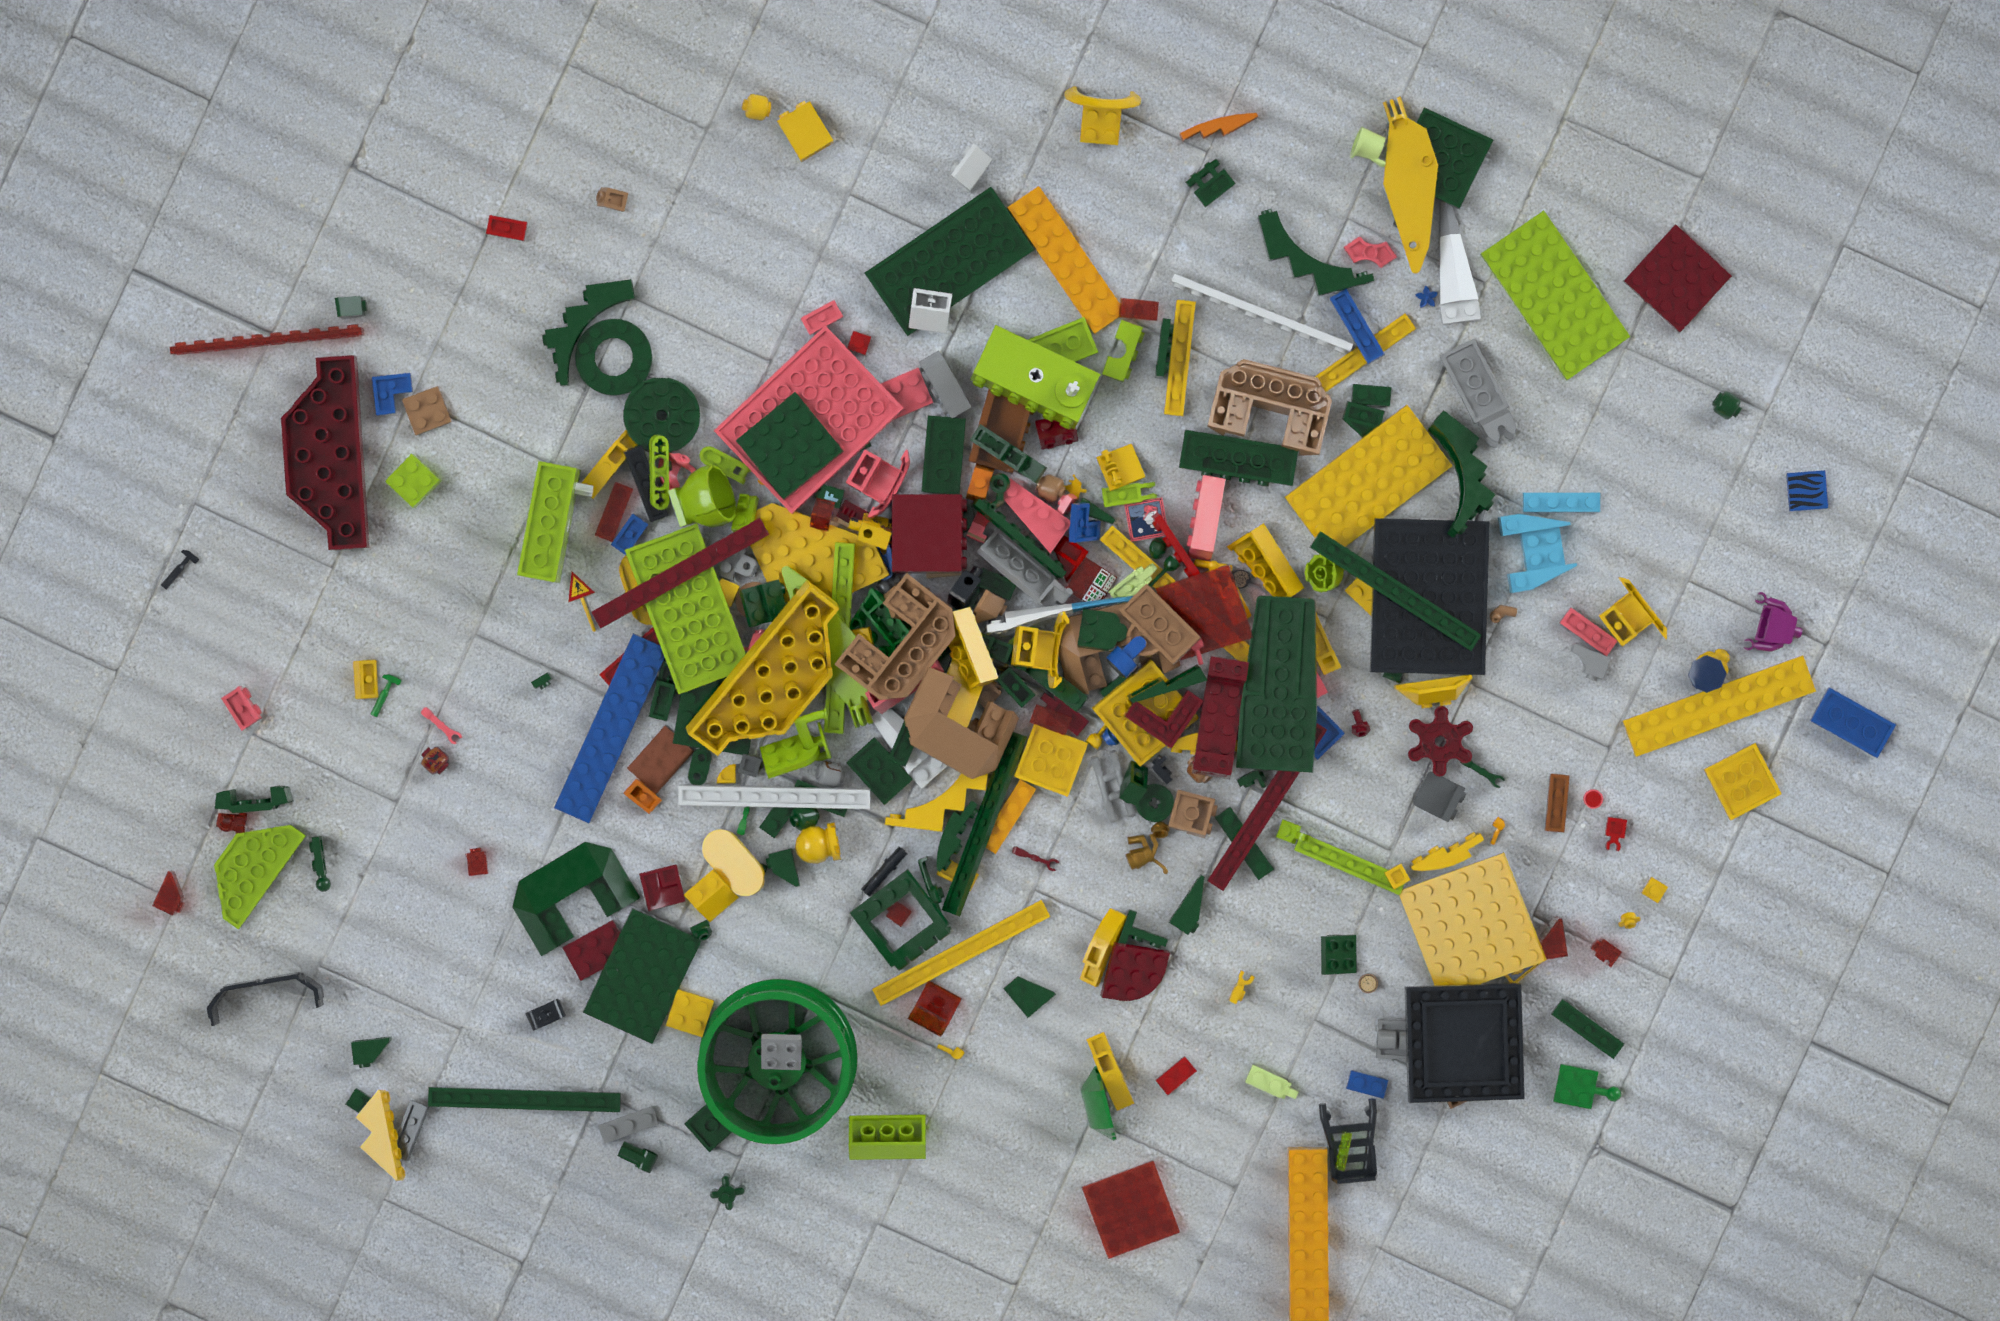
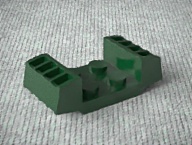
(228, 801)

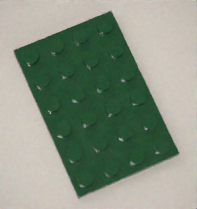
(642, 976)

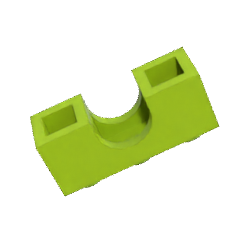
(1119, 367)

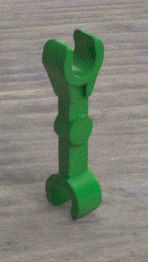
(743, 823)

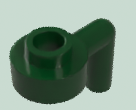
(999, 489)

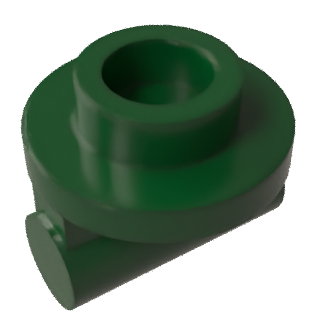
(701, 930)

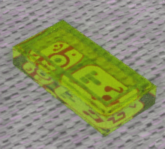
(1343, 1151)

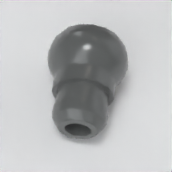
(885, 585)

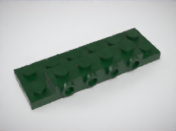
(1238, 458)

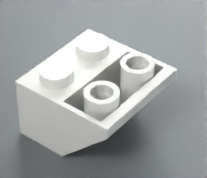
(971, 167)
(930, 310)

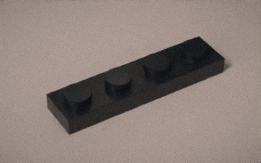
(640, 471)

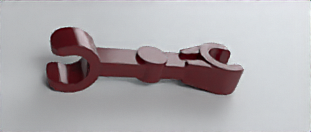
(1022, 853)

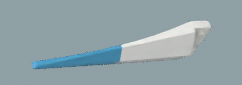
(1033, 616)

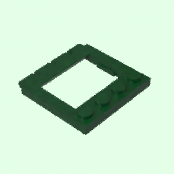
(884, 899)

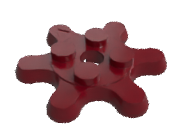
(1440, 728)

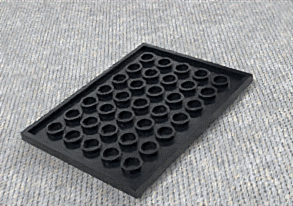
(1446, 573)

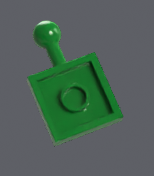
(1578, 1085)

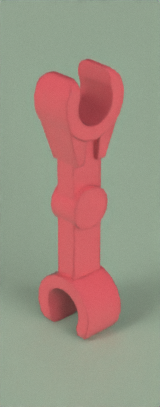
(440, 724)

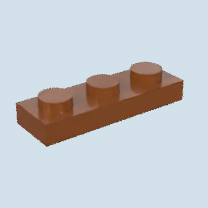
(1557, 803)

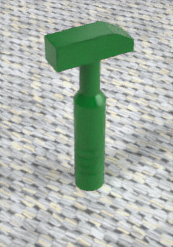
(384, 693)

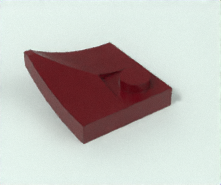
(662, 887)

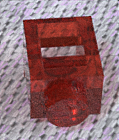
(1605, 951)

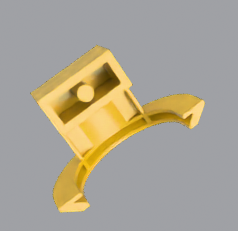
(1101, 116)
(1630, 615)
(1040, 648)

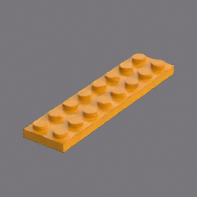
(1066, 259)

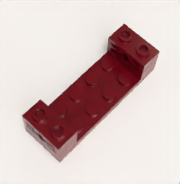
(1220, 718)

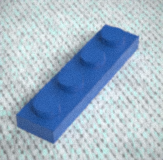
(1357, 326)

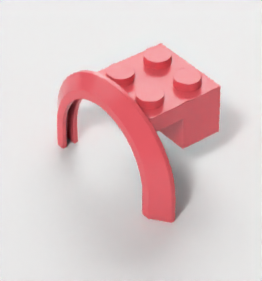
(878, 479)

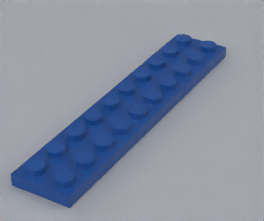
(610, 728)

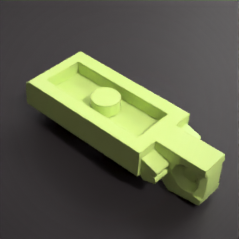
(1133, 582)
(1270, 1083)

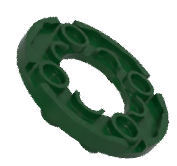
(624, 331)

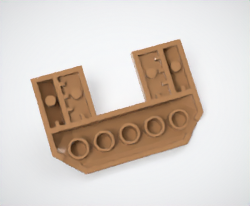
(1276, 391)
(920, 648)
(1083, 665)
(949, 741)

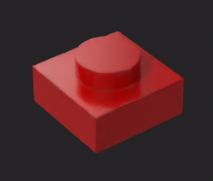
(859, 342)

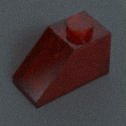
(170, 895)

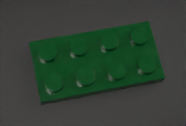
(943, 455)

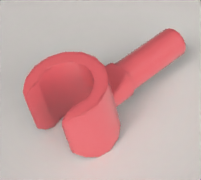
(1196, 647)

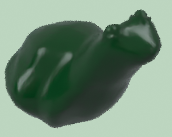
(1157, 548)

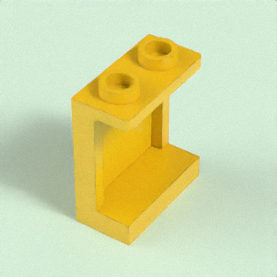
(805, 130)

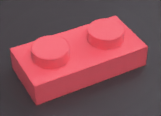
(822, 316)

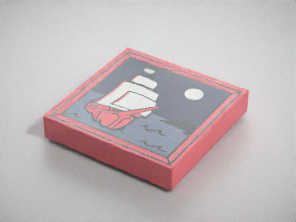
(1140, 518)

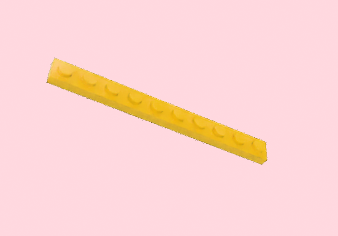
(1135, 558)
(961, 952)

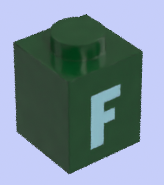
(831, 494)

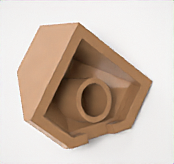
(989, 607)

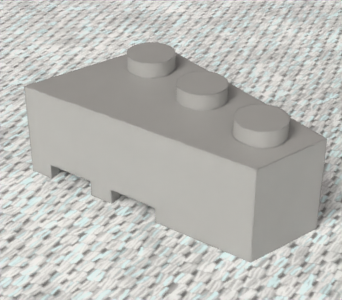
(944, 385)

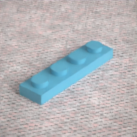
(1561, 502)

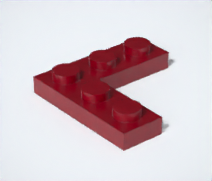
(1172, 728)

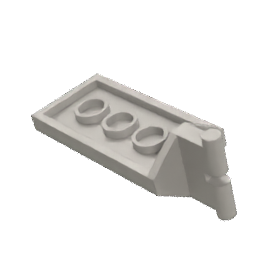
(1023, 570)

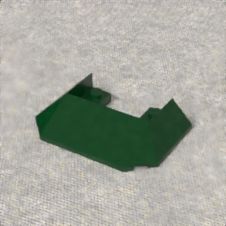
(579, 867)

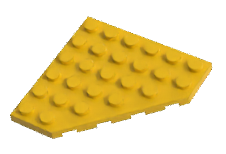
(811, 551)

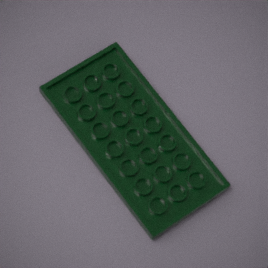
(951, 256)

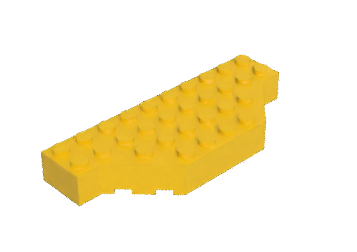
(773, 677)

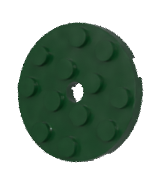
(665, 396)

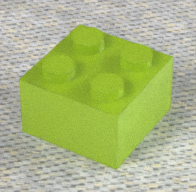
(413, 481)

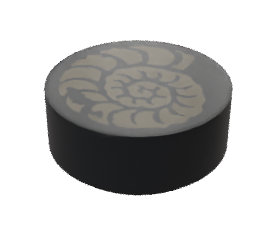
(1241, 578)

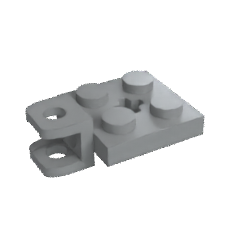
(735, 563)

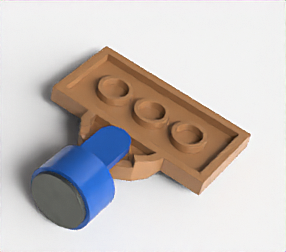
(1152, 631)

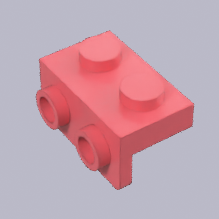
(242, 708)

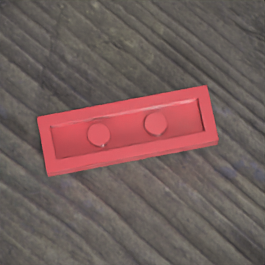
(1588, 631)

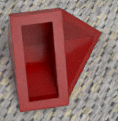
(1070, 555)

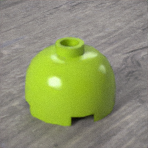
(1323, 574)

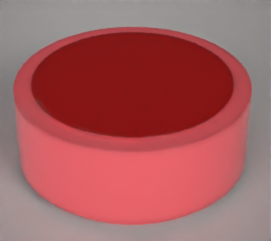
(1593, 798)

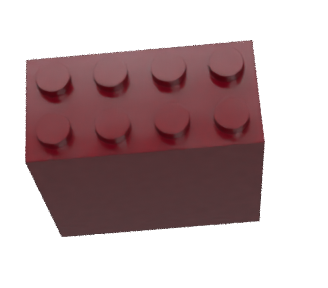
(928, 533)

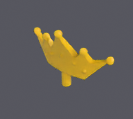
(1075, 487)

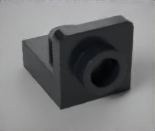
(1163, 772)

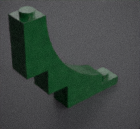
(1325, 276)

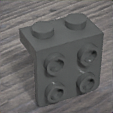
(1439, 797)

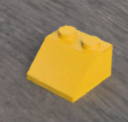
(711, 895)

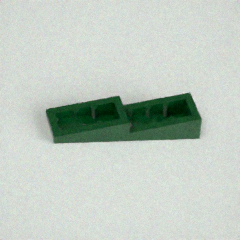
(1157, 687)

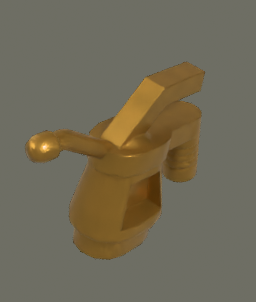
(1139, 857)

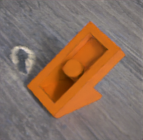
(642, 796)

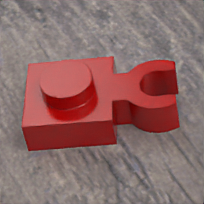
(1615, 829)

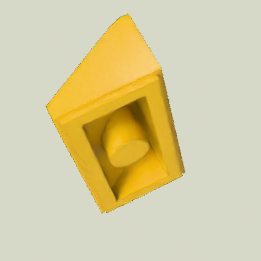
(365, 679)

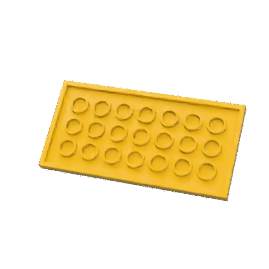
(1369, 479)

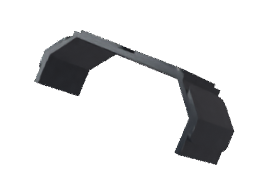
(317, 989)

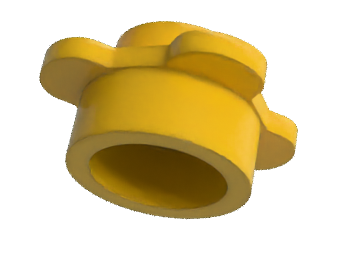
(1629, 920)

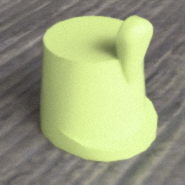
(1368, 145)

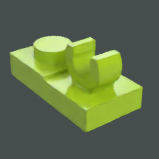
(745, 511)

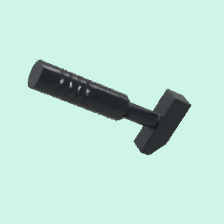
(179, 568)

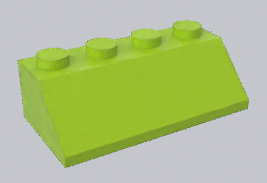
(887, 1137)

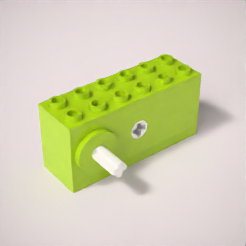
(1060, 383)

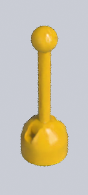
(1095, 739)

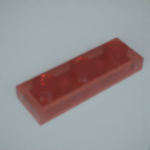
(614, 512)

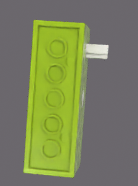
(550, 521)

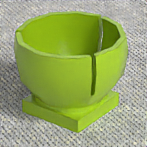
(703, 498)

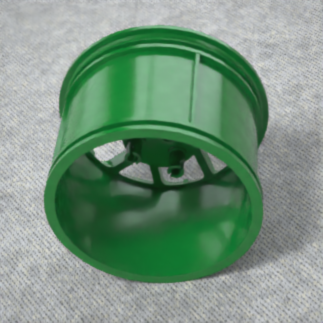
(776, 1079)

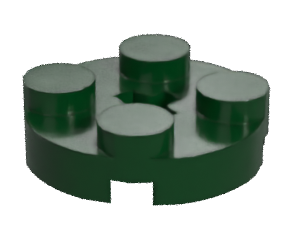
(1164, 807)

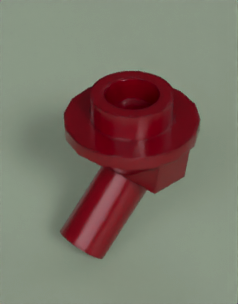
(1361, 728)

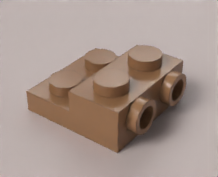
(1192, 814)

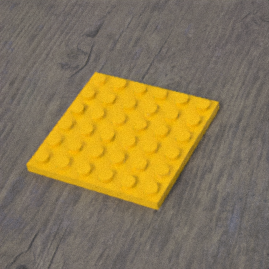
(1472, 923)

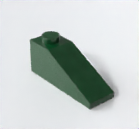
(1188, 912)

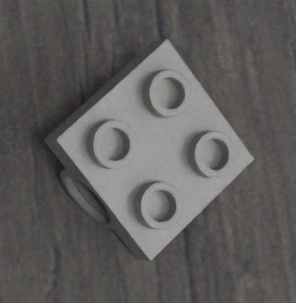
(1391, 1039)
(781, 1051)

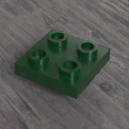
(1338, 954)

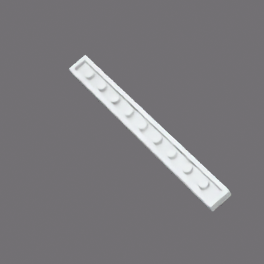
(1268, 317)
(774, 796)

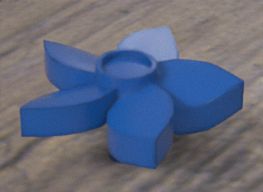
(1426, 297)

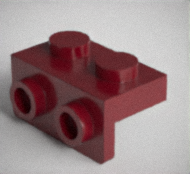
(1054, 435)

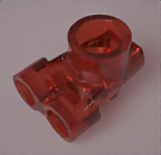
(237, 822)

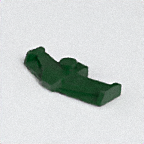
(934, 892)

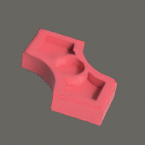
(1377, 253)

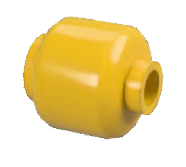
(756, 107)

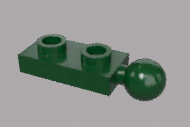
(318, 864)

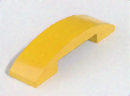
(1325, 654)

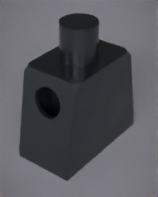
(965, 588)

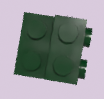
(763, 602)

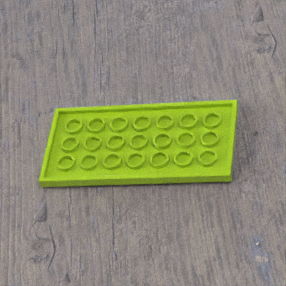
(1555, 295)
(691, 618)

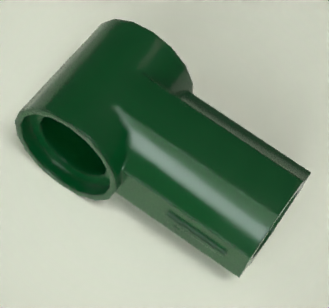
(642, 1158)

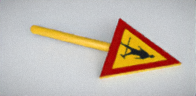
(579, 590)

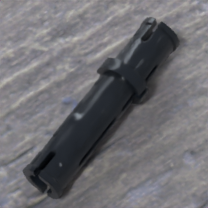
(881, 874)

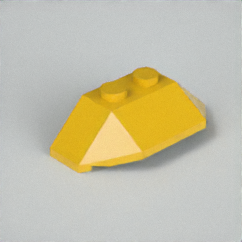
(1434, 691)

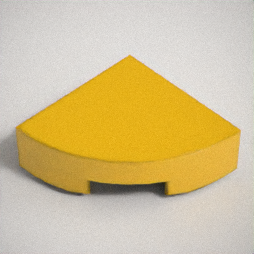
(727, 775)

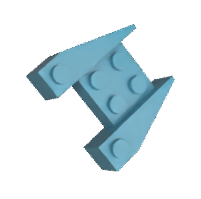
(1540, 548)

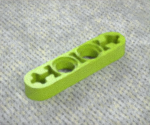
(659, 472)

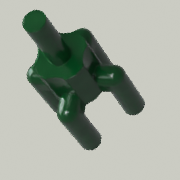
(727, 1192)

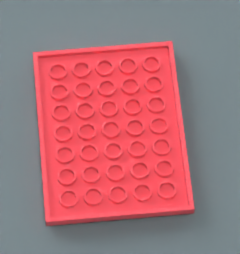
(835, 390)

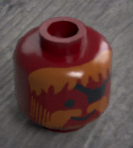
(434, 760)

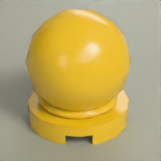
(817, 844)

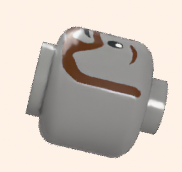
(829, 774)

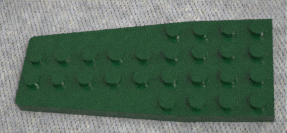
(1280, 688)

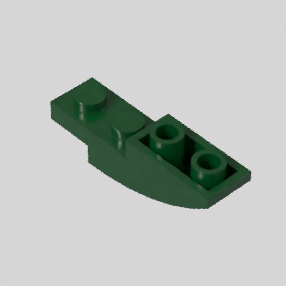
(949, 842)

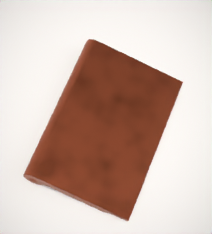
(659, 760)

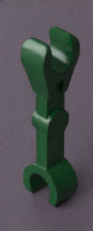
(1481, 771)

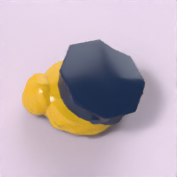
(1709, 670)

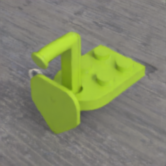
(796, 750)

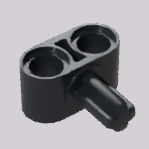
(545, 1014)

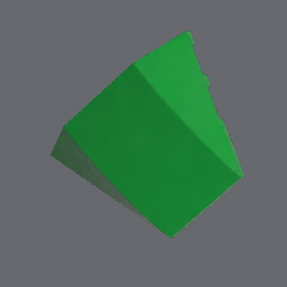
(885, 630)
(1097, 1106)

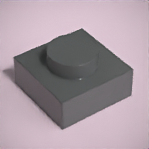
(749, 765)

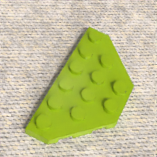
(250, 868)

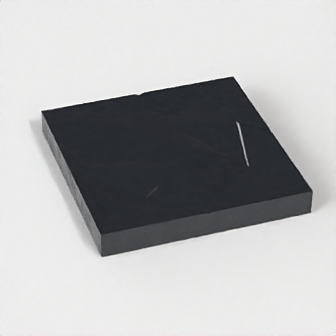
(1464, 1042)

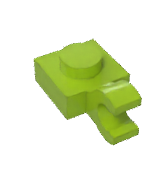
(1291, 832)

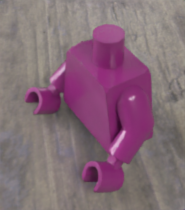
(1775, 626)

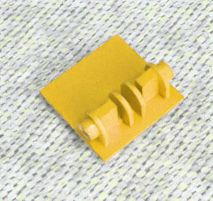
(1120, 467)

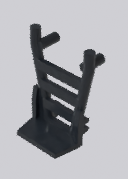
(1369, 1169)

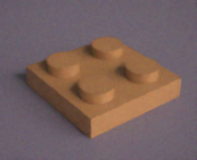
(426, 410)

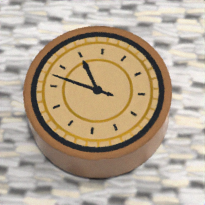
(1368, 983)

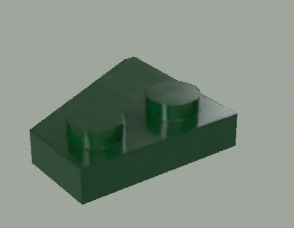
(1362, 418)
(1028, 995)

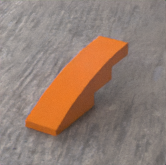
(1224, 124)

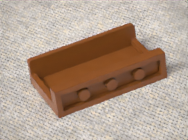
(1007, 422)

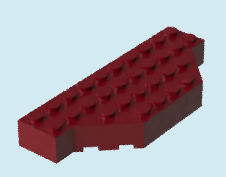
(327, 455)

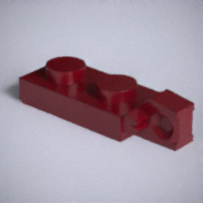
(1078, 721)

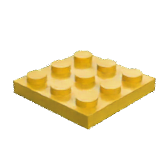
(1051, 760)
(1742, 781)

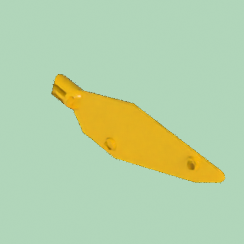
(1410, 182)

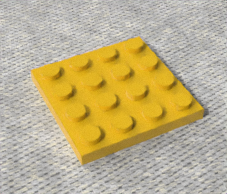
(1114, 706)

